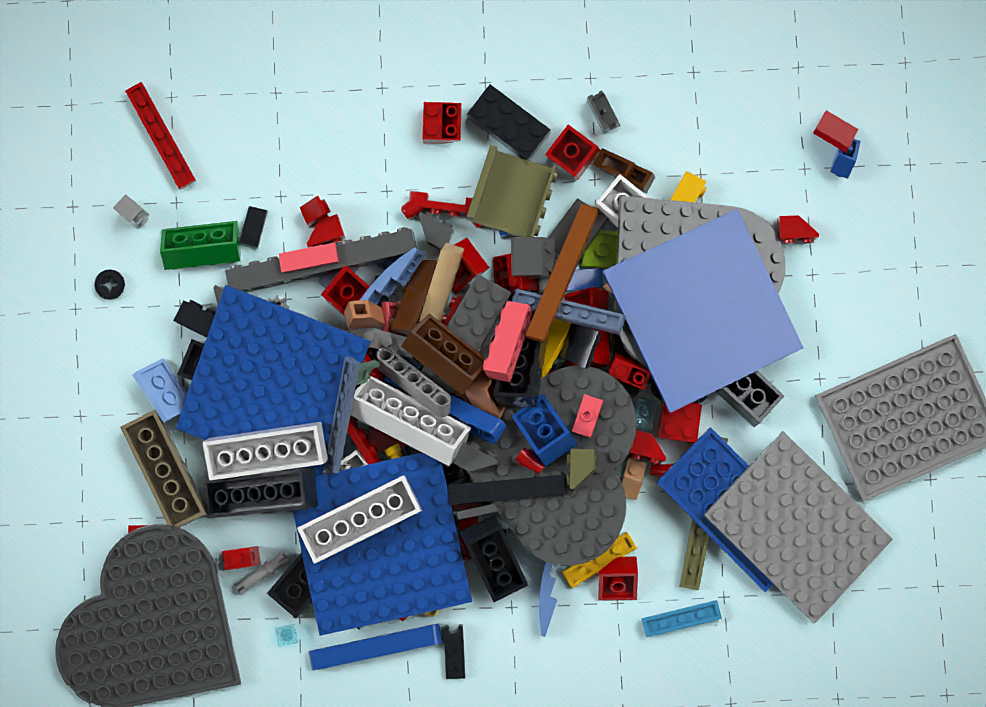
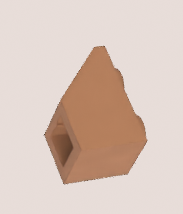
(363, 315)

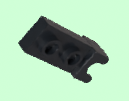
(454, 653)

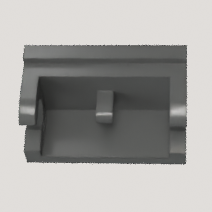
(603, 112)

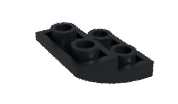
(580, 345)

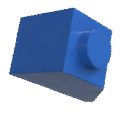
(844, 162)

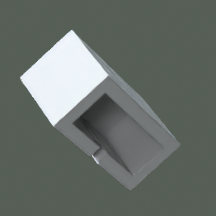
(131, 211)

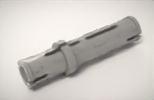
(261, 573)

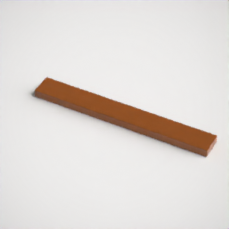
(562, 273)

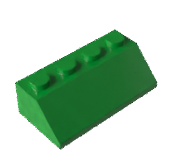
(200, 245)

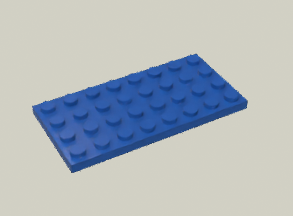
(699, 481)

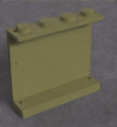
(511, 194)

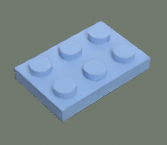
(162, 389)

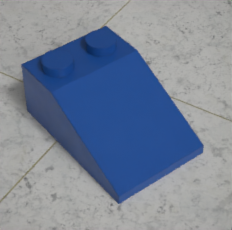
(544, 430)

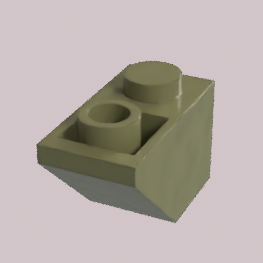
(582, 466)

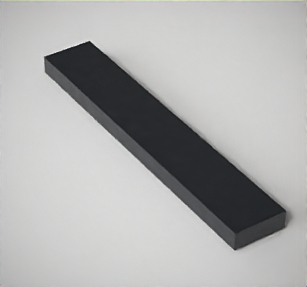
(507, 489)

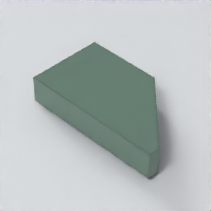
(365, 369)

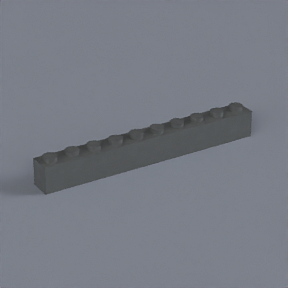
(352, 254)

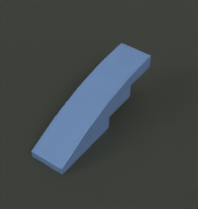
(396, 273)
(546, 603)

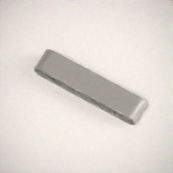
(413, 382)

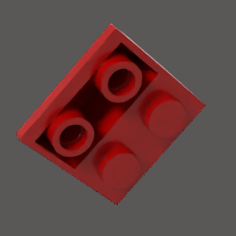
(441, 122)
(504, 278)
(646, 447)

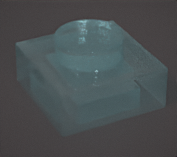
(286, 635)

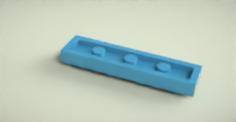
(681, 618)

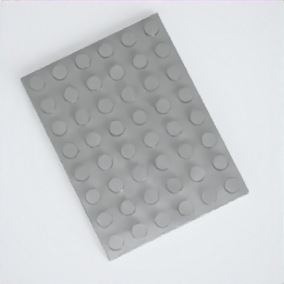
(907, 417)
(798, 527)

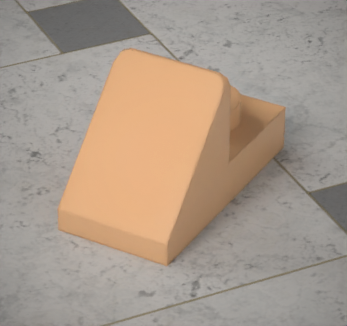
(633, 478)

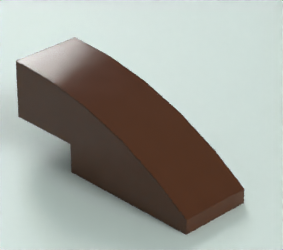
(615, 165)

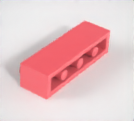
(507, 341)

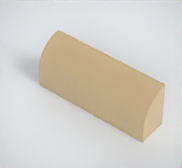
(442, 281)

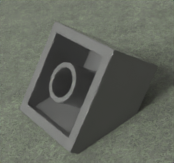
(532, 257)

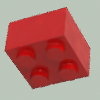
(572, 152)
(680, 424)

